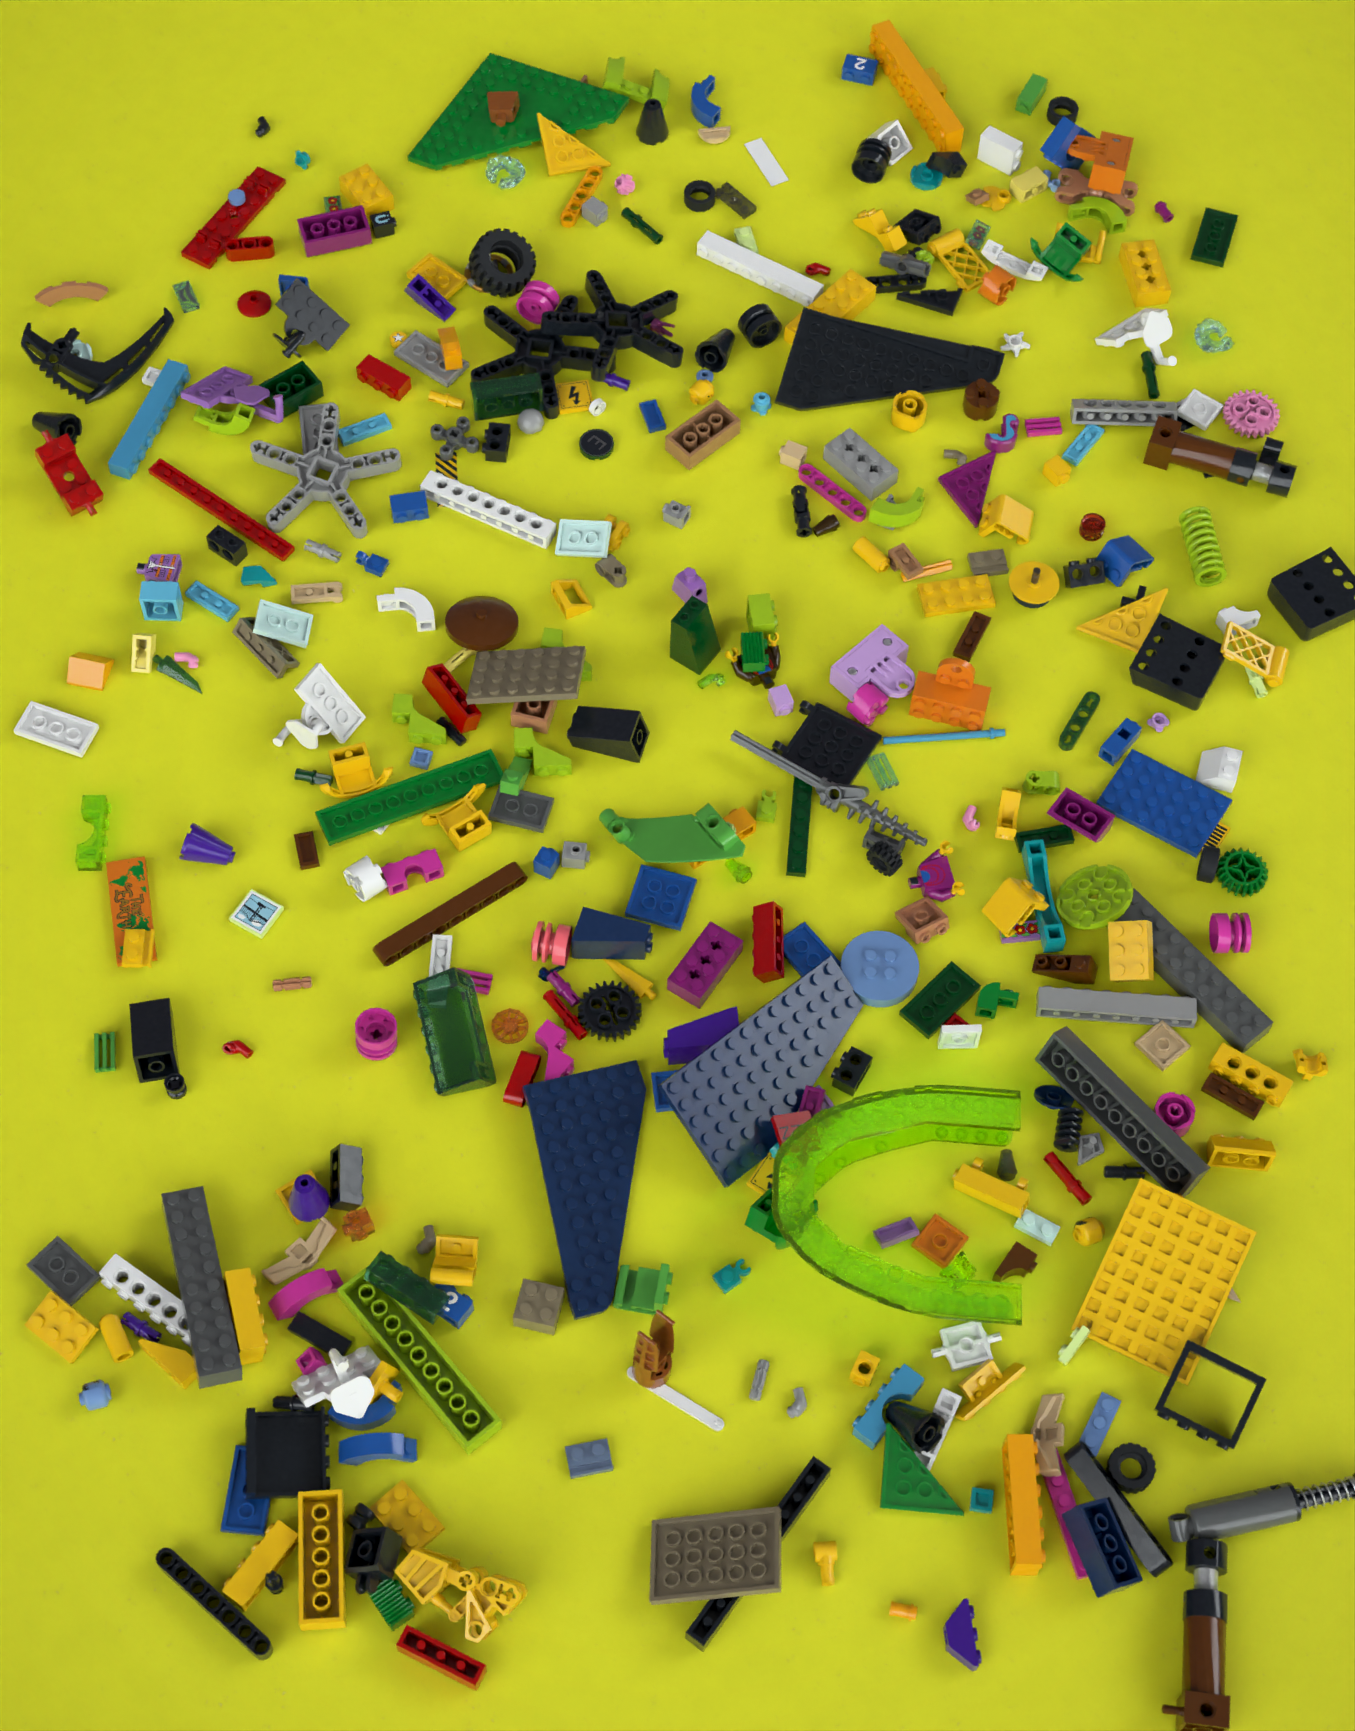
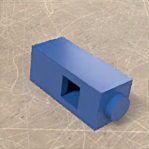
(1119, 741)

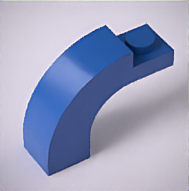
(702, 109)
(375, 1414)
(376, 1446)

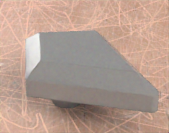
(1089, 1147)

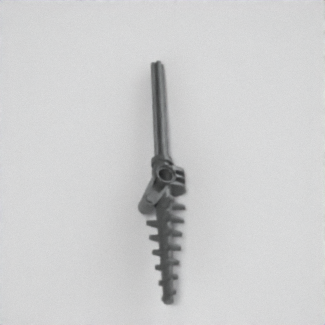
(849, 795)

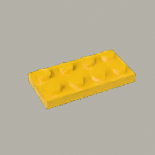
(956, 595)

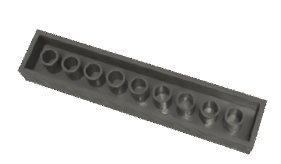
(1195, 976)
(1121, 1113)
(201, 1287)

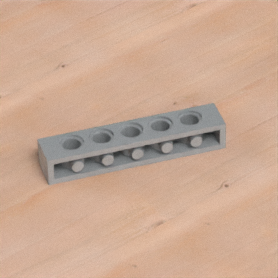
(1120, 412)

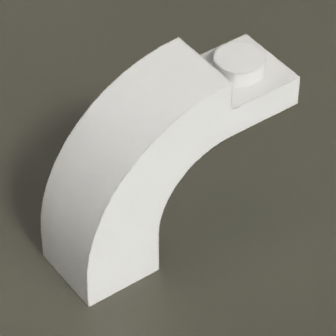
(412, 602)

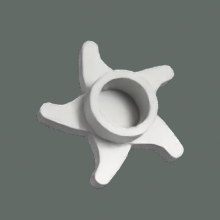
(1014, 343)

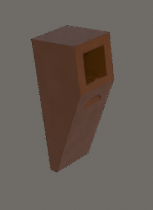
(1069, 968)

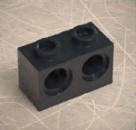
(497, 442)
(227, 545)
(1084, 577)
(854, 1072)

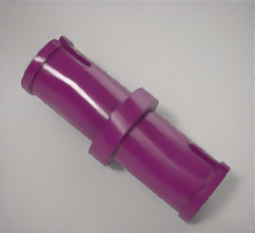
(563, 988)

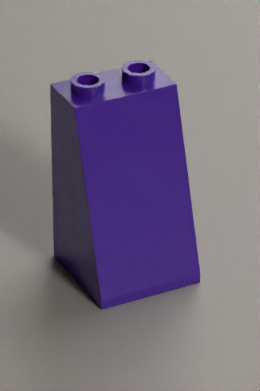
(692, 1038)

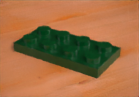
(1214, 237)
(940, 1000)

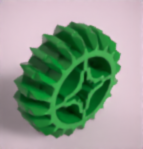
(1247, 868)

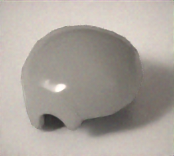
(530, 421)

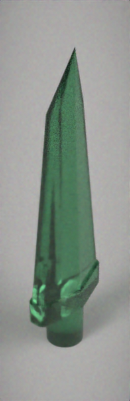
(172, 669)

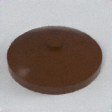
(481, 623)

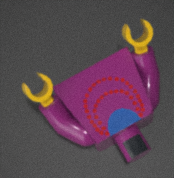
(936, 877)

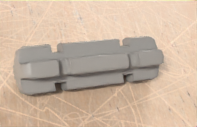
(759, 1380)

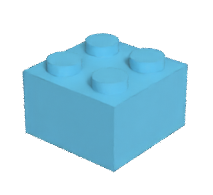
(161, 601)

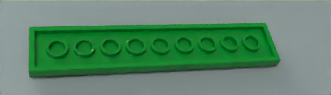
(408, 797)

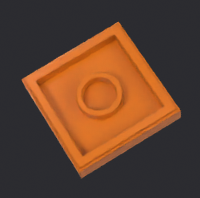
(939, 1241)

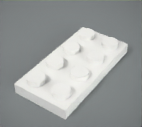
(56, 729)

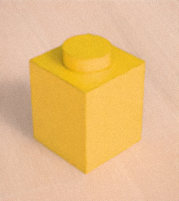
(1057, 471)

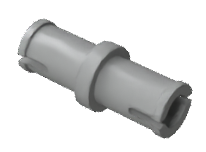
(322, 550)

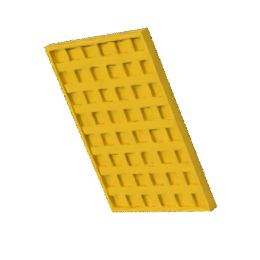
(1163, 1279)

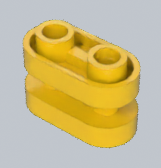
(619, 532)

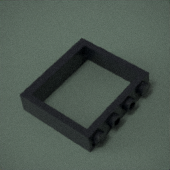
(1226, 1364)

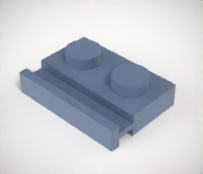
(588, 1458)

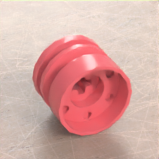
(551, 943)

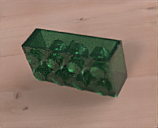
(506, 396)

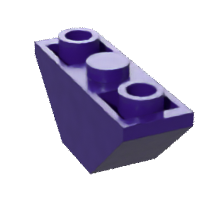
(961, 1636)

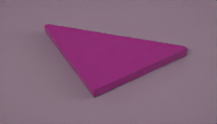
(969, 485)

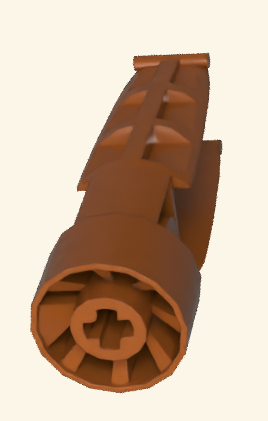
(654, 1354)

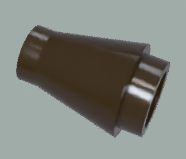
(827, 525)

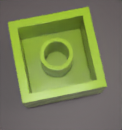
(760, 615)

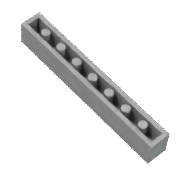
(1116, 1006)

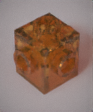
(358, 1224)

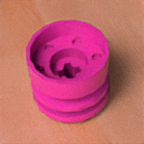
(1230, 932)
(376, 1024)

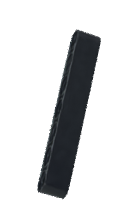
(1132, 1526)
(221, 1611)

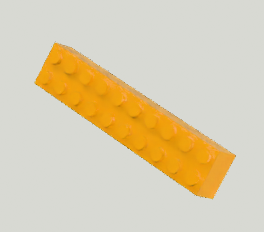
(916, 88)

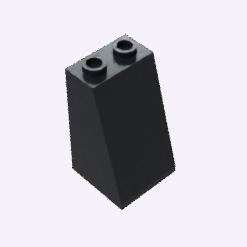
(609, 732)
(153, 1040)

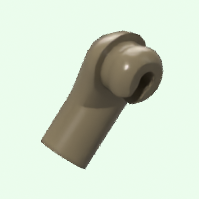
(955, 454)
(428, 1242)

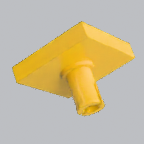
(381, 1382)

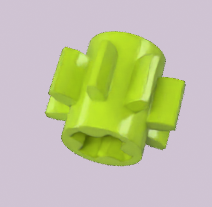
(925, 256)

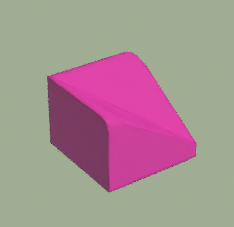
(310, 1361)

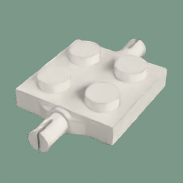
(965, 1345)

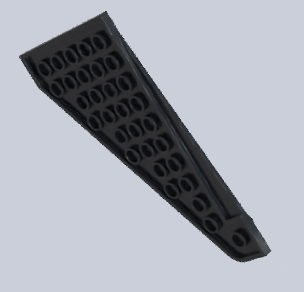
(859, 362)

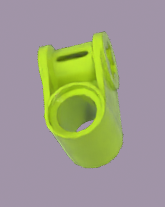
(1043, 781)

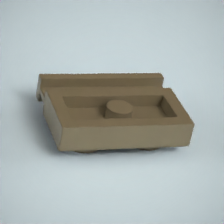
(988, 562)

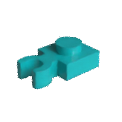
(729, 1277)

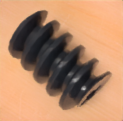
(1067, 1129)

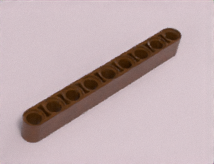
(450, 914)

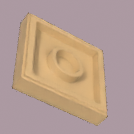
(1162, 1045)

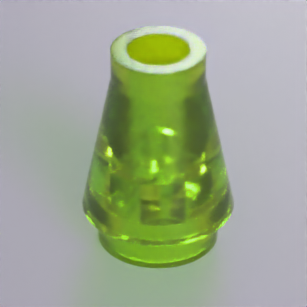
(739, 871)

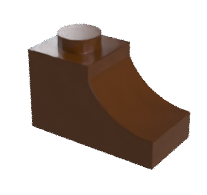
(1016, 1263)

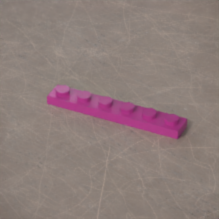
(1062, 1501)

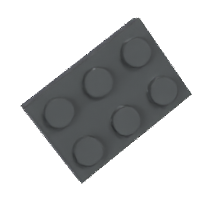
(522, 811)
(63, 1271)

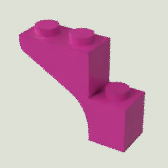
(553, 1040)

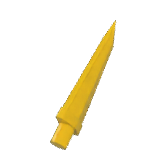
(633, 980)

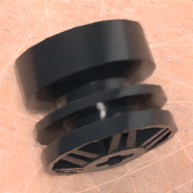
(871, 160)

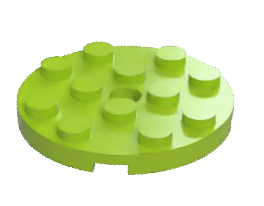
(1113, 893)

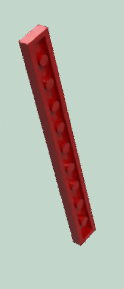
(221, 510)

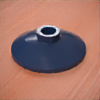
(1053, 1097)

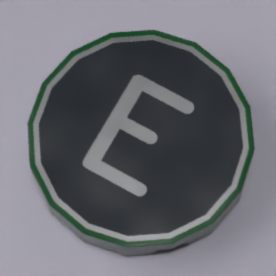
(596, 444)

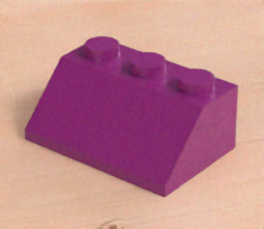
(1082, 815)

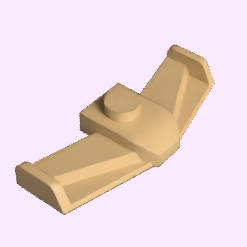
(301, 1254)
(1048, 1434)

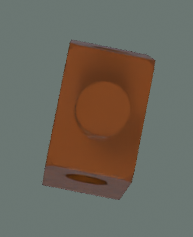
(503, 106)

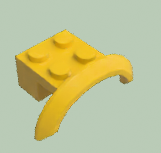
(353, 772)
(462, 821)

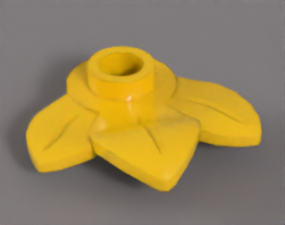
(997, 198)

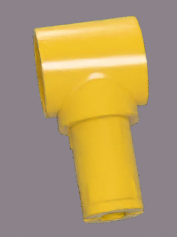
(826, 1554)

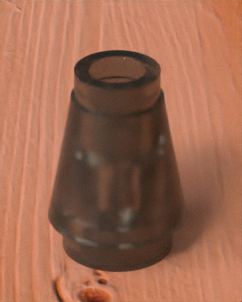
(1006, 1165)

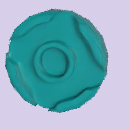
(925, 178)

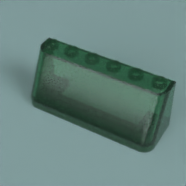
(454, 1032)

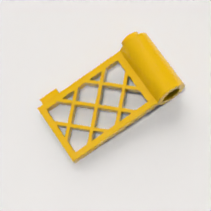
(949, 243)
(1274, 662)

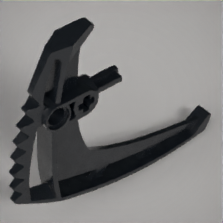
(91, 372)

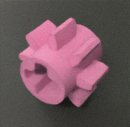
(624, 184)

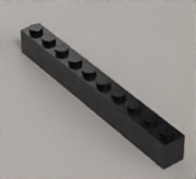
(792, 1507)

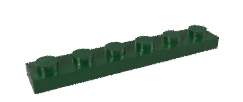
(799, 828)

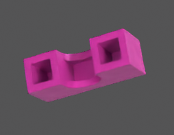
(425, 863)

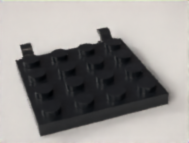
(829, 744)

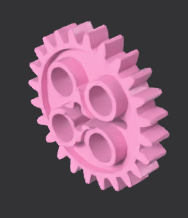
(1251, 414)

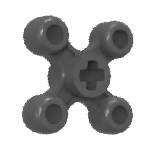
(454, 438)

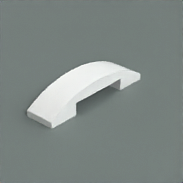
(1012, 264)
(946, 1407)

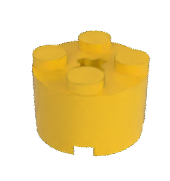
(909, 411)

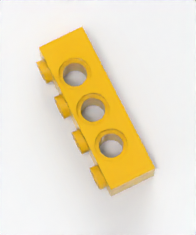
(1261, 1075)

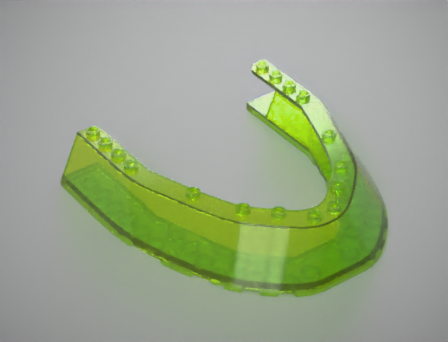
(869, 1128)

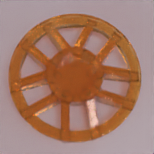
(510, 1026)

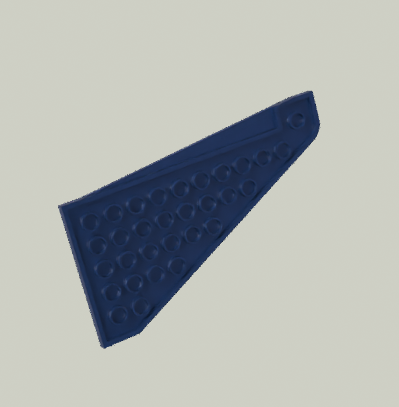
(587, 1155)

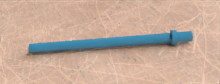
(945, 736)

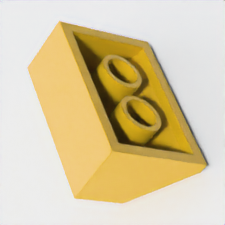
(1240, 1152)

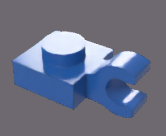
(374, 564)

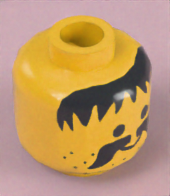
(1088, 1231)

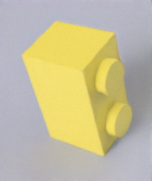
(1028, 184)

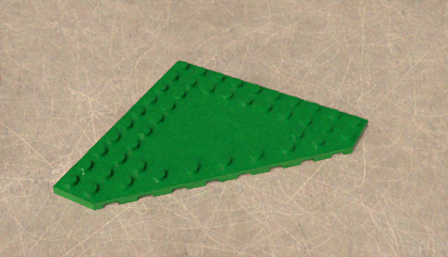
(466, 127)

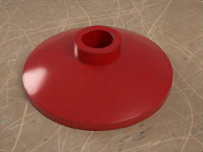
(254, 304)

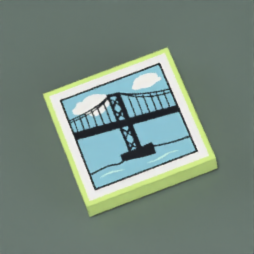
(256, 913)

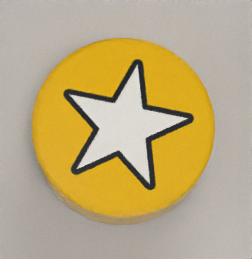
(397, 338)

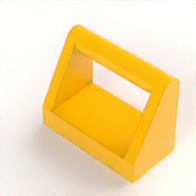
(569, 610)

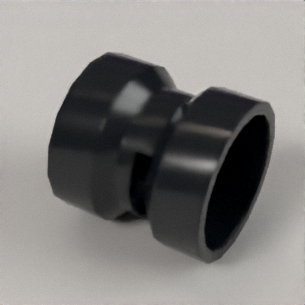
(177, 1082)
(360, 1517)

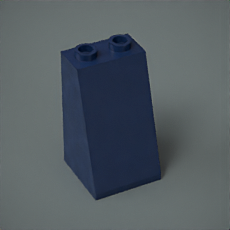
(610, 937)

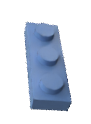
(1100, 1422)

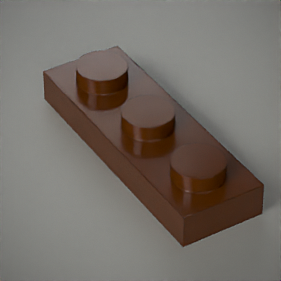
(971, 636)
(1232, 1096)

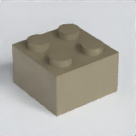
(538, 1306)

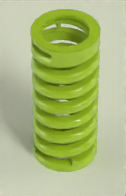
(1209, 566)

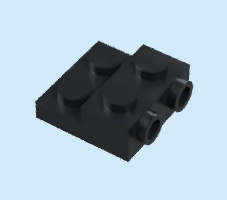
(919, 226)

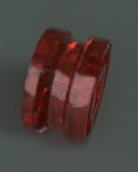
(1092, 526)

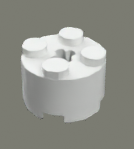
(365, 878)

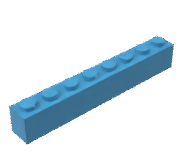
(149, 419)

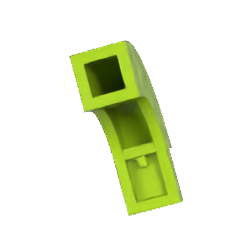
(1099, 209)
(225, 422)
(897, 515)

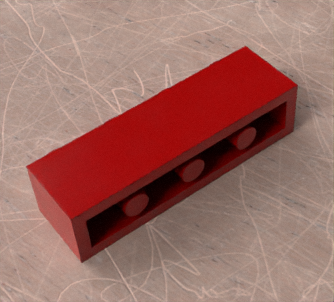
(451, 698)
(768, 942)
(441, 1657)

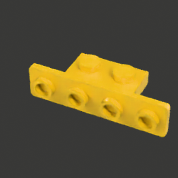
(984, 1385)

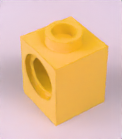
(868, 1361)

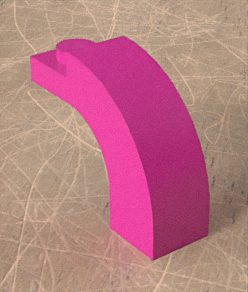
(303, 1290)

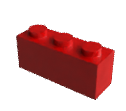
(383, 377)

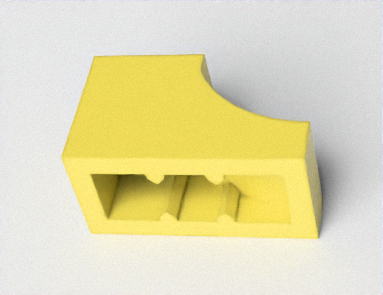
(142, 652)

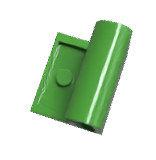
(642, 1289)

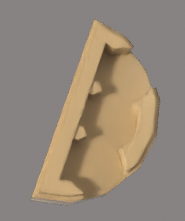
(714, 135)

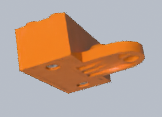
(1109, 157)
(950, 695)

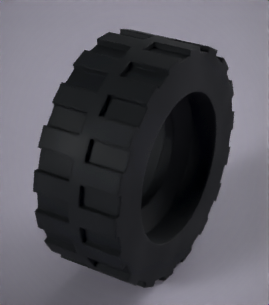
(1142, 1456)

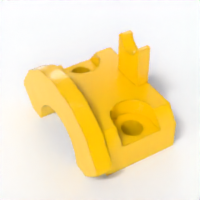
(1310, 1065)

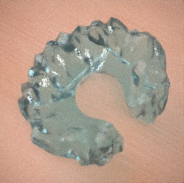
(511, 165)
(1205, 342)

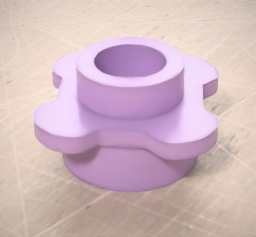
(1158, 717)

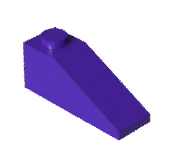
(429, 298)

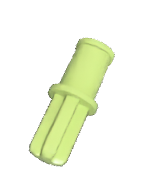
(1257, 683)

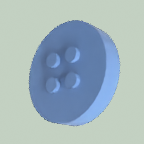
(880, 968)

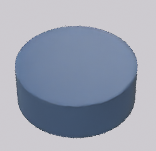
(236, 197)

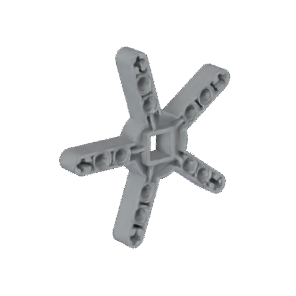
(315, 488)

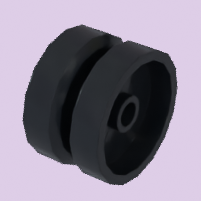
(759, 325)

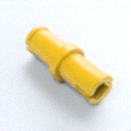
(446, 400)

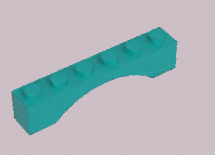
(1036, 870)

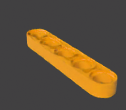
(581, 190)

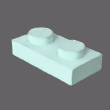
(1037, 1227)

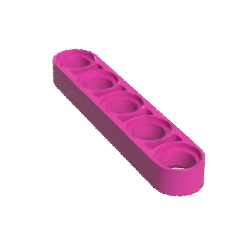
(833, 499)

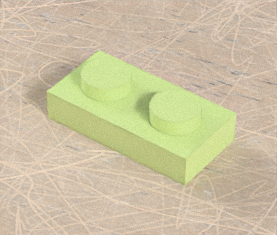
(745, 238)
(1078, 1337)

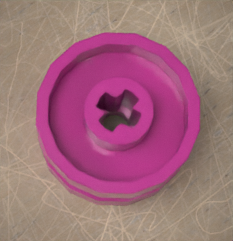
(536, 300)

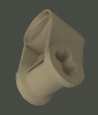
(612, 571)

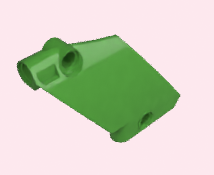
(676, 837)

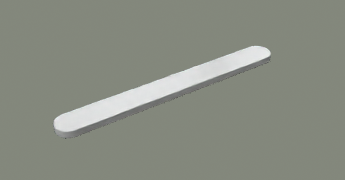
(685, 1405)

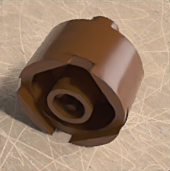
(980, 400)

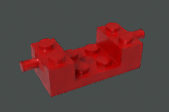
(60, 457)

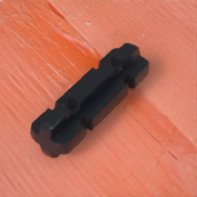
(451, 731)

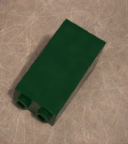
(693, 636)

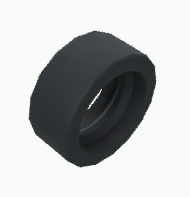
(1064, 103)
(699, 205)
(1208, 864)

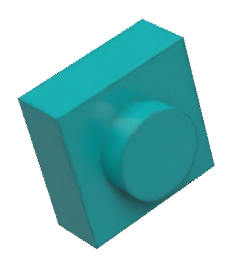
(981, 1500)

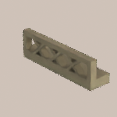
(267, 650)

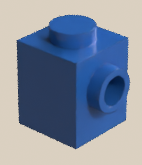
(546, 862)

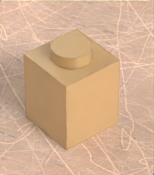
(793, 454)

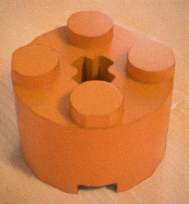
(997, 285)

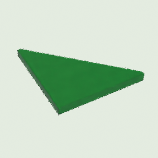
(909, 1483)

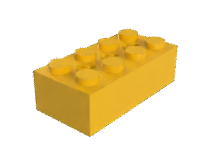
(1144, 273)
(245, 1315)

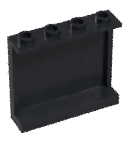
(285, 1453)

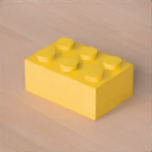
(366, 189)
(1131, 951)

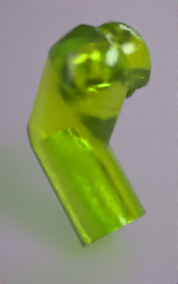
(710, 678)

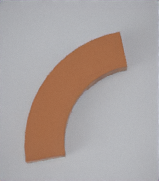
(71, 289)

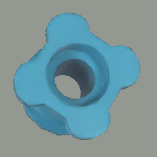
(761, 403)

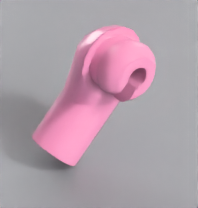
(187, 657)
(968, 819)

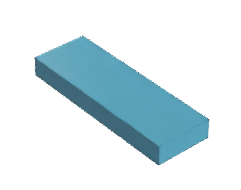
(364, 429)
(1083, 444)
(211, 601)

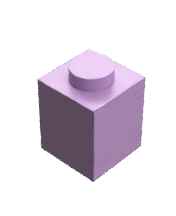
(780, 700)

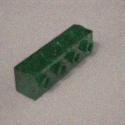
(407, 1287)

